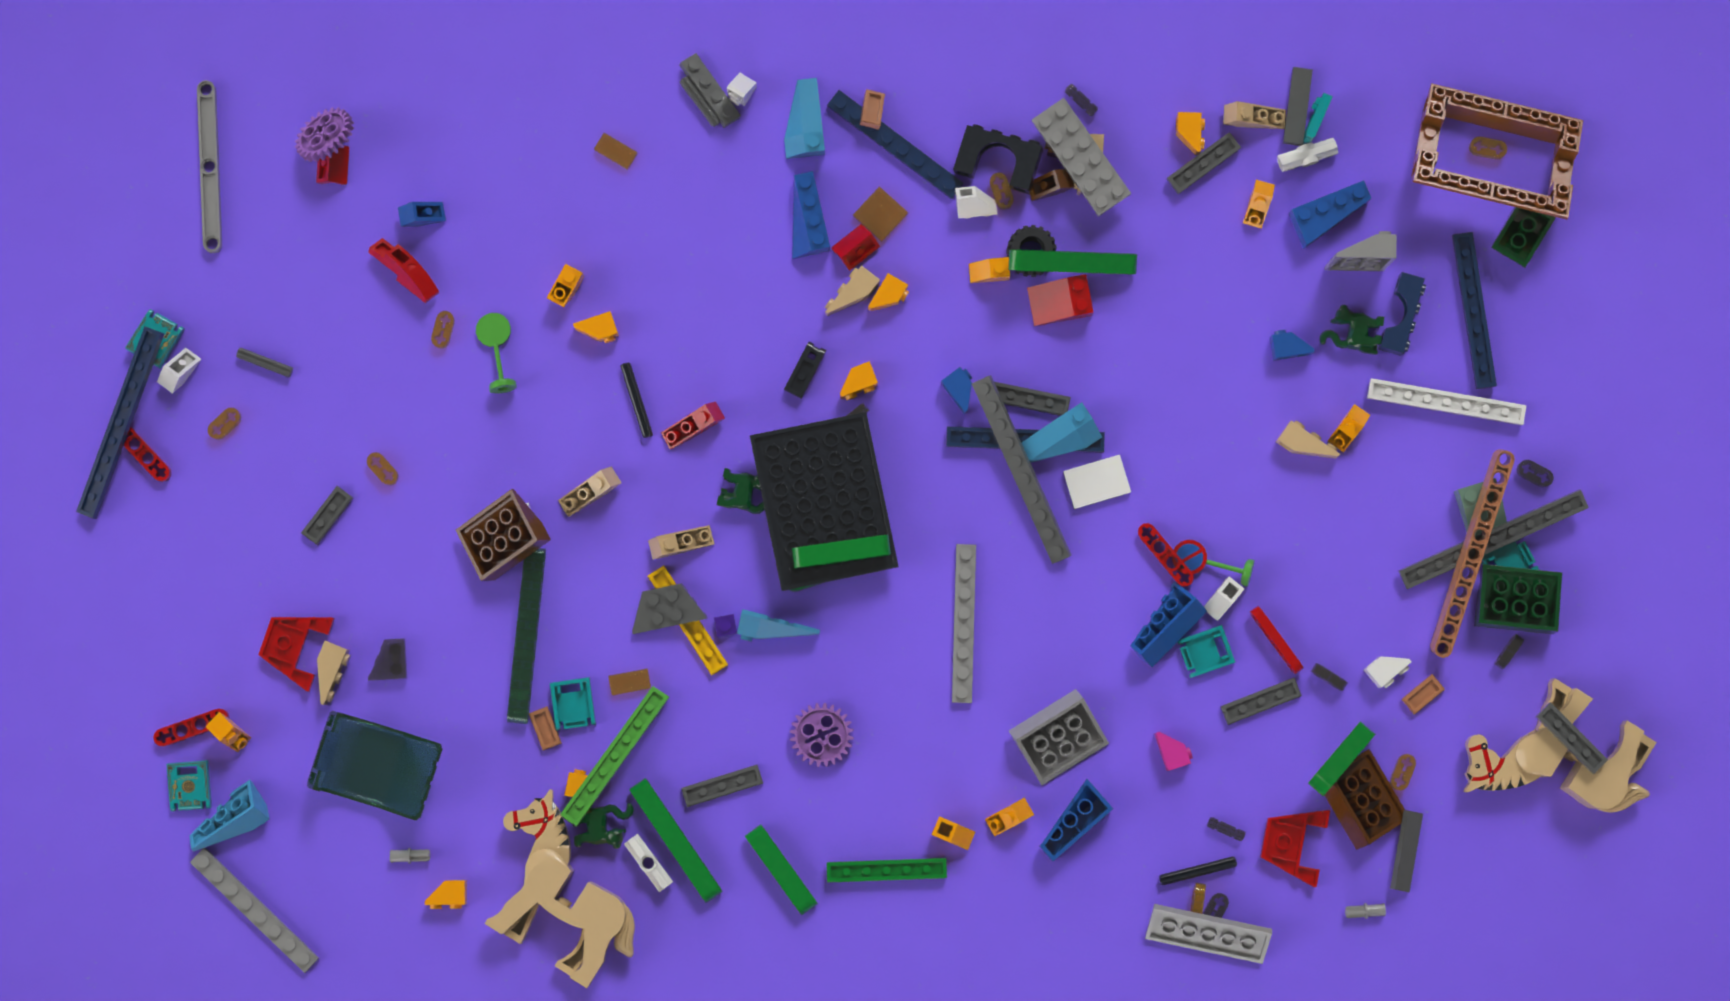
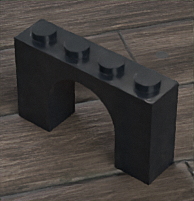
(978, 140)

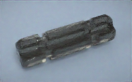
(1081, 99)
(1226, 829)

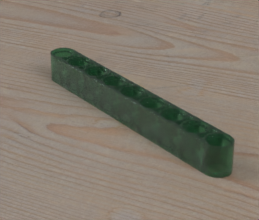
(526, 637)

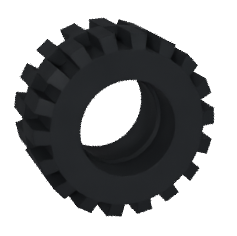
(1031, 234)

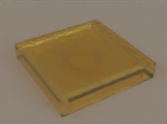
(880, 214)

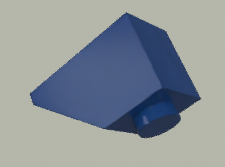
(421, 213)
(1288, 345)
(959, 387)

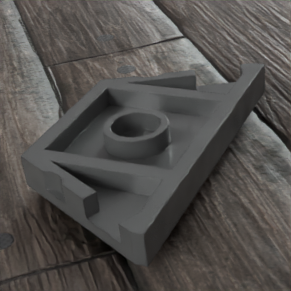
(666, 608)

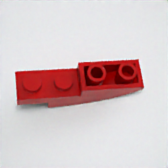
(408, 270)

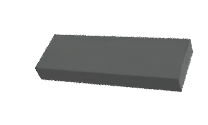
(327, 515)

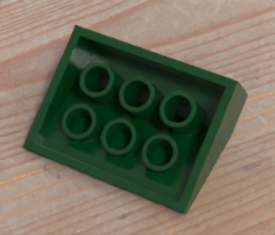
(1518, 599)

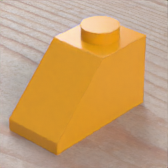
(989, 270)
(889, 293)
(599, 327)

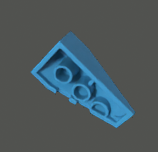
(804, 126)
(1066, 434)
(760, 626)
(239, 815)

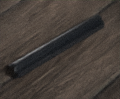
(636, 400)
(1198, 870)

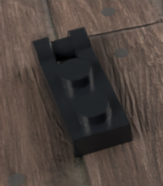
(804, 370)

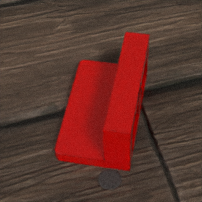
(334, 168)
(855, 246)

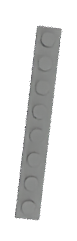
(964, 623)
(254, 910)

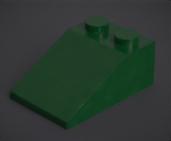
(1522, 235)

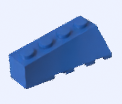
(808, 221)
(1168, 624)
(1079, 817)

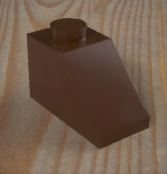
(1051, 184)

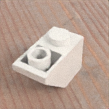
(741, 89)
(974, 203)
(1223, 598)
(1385, 668)

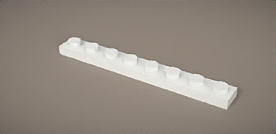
(1446, 401)

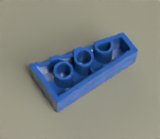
(1324, 213)

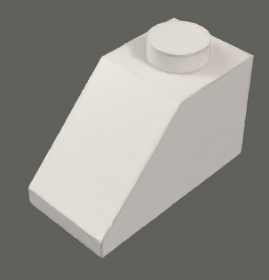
(178, 370)

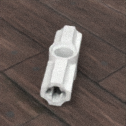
(1307, 154)
(657, 873)

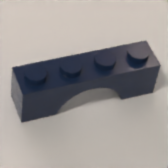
(1408, 291)

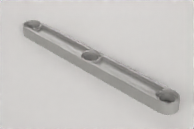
(209, 153)

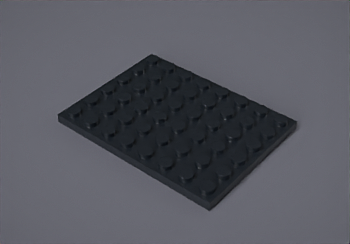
(820, 489)

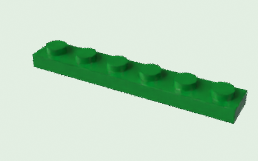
(886, 870)

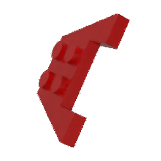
(285, 643)
(1285, 840)

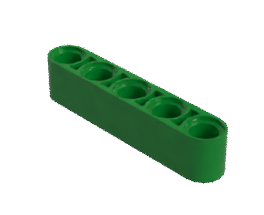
(841, 551)
(1341, 758)
(781, 869)

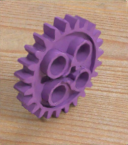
(324, 134)
(814, 718)

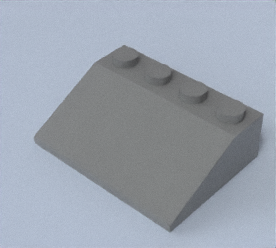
(1368, 255)
(1059, 736)

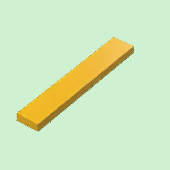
(693, 630)

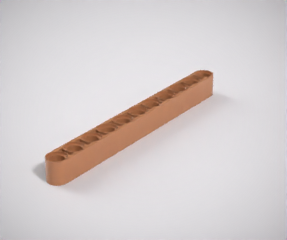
(1469, 543)

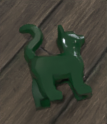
(1357, 334)
(742, 493)
(597, 826)

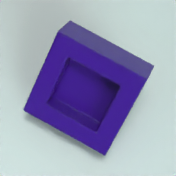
(725, 625)

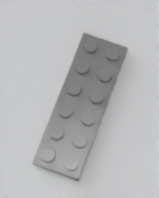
(1081, 157)
(1208, 933)

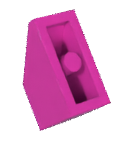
(1173, 752)

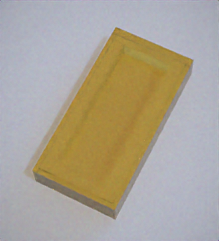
(615, 151)
(629, 682)

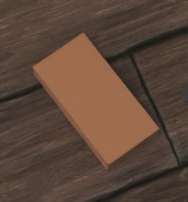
(872, 109)
(1423, 694)
(545, 728)

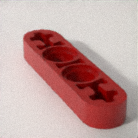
(144, 449)
(1168, 552)
(1276, 640)
(190, 725)

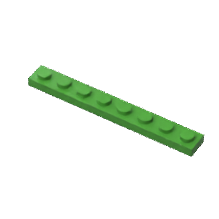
(614, 756)

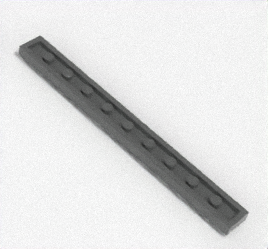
(1021, 469)
(1499, 537)

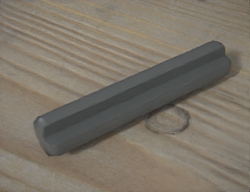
(699, 101)
(264, 362)

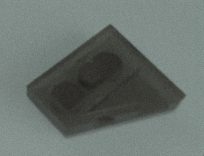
(390, 661)

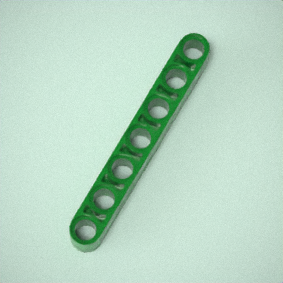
(1072, 261)
(675, 840)

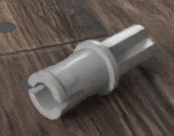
(409, 855)
(1365, 911)

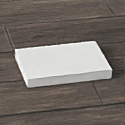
(1097, 481)

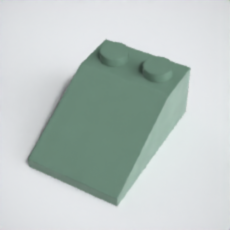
(1467, 500)

